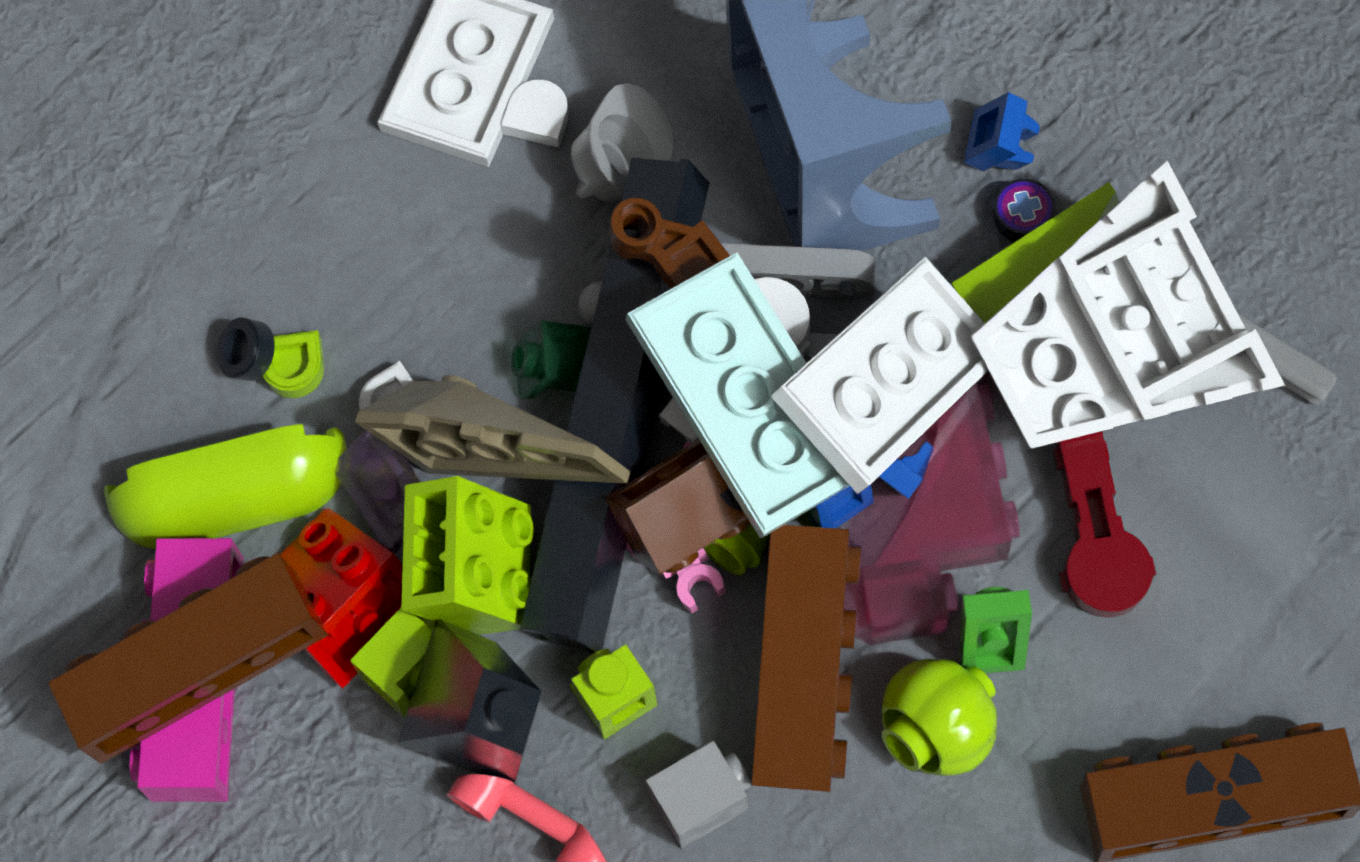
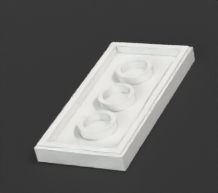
(886, 376)

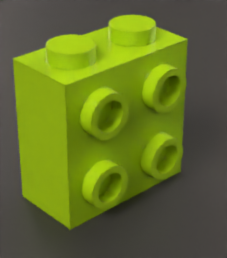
(466, 555)

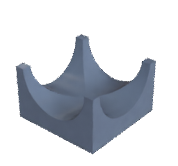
(819, 131)

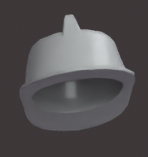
(622, 128)

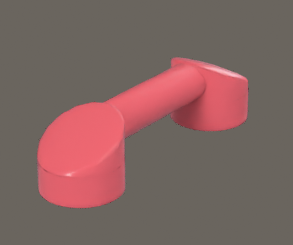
(485, 793)

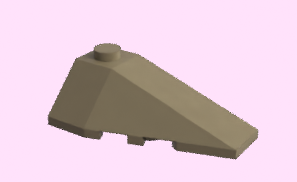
(467, 432)

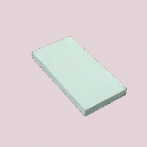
(722, 362)

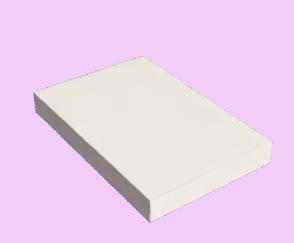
(464, 75)

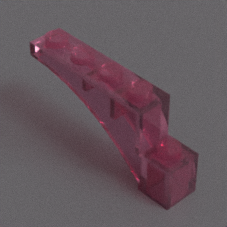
(950, 526)

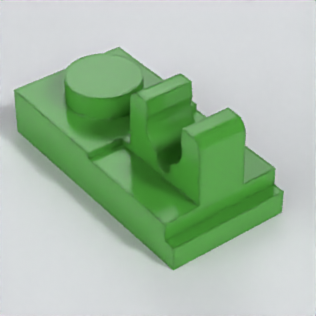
(995, 629)

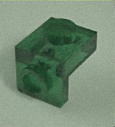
(549, 357)

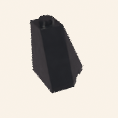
(471, 704)

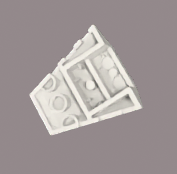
(1123, 326)

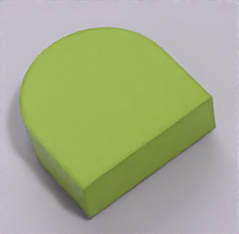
(296, 364)

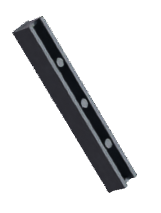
(615, 411)

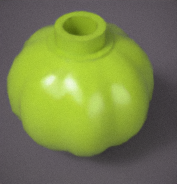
(939, 717)

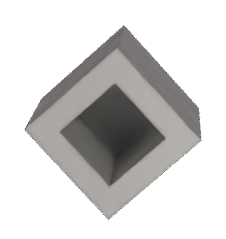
(700, 793)

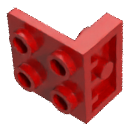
(351, 586)

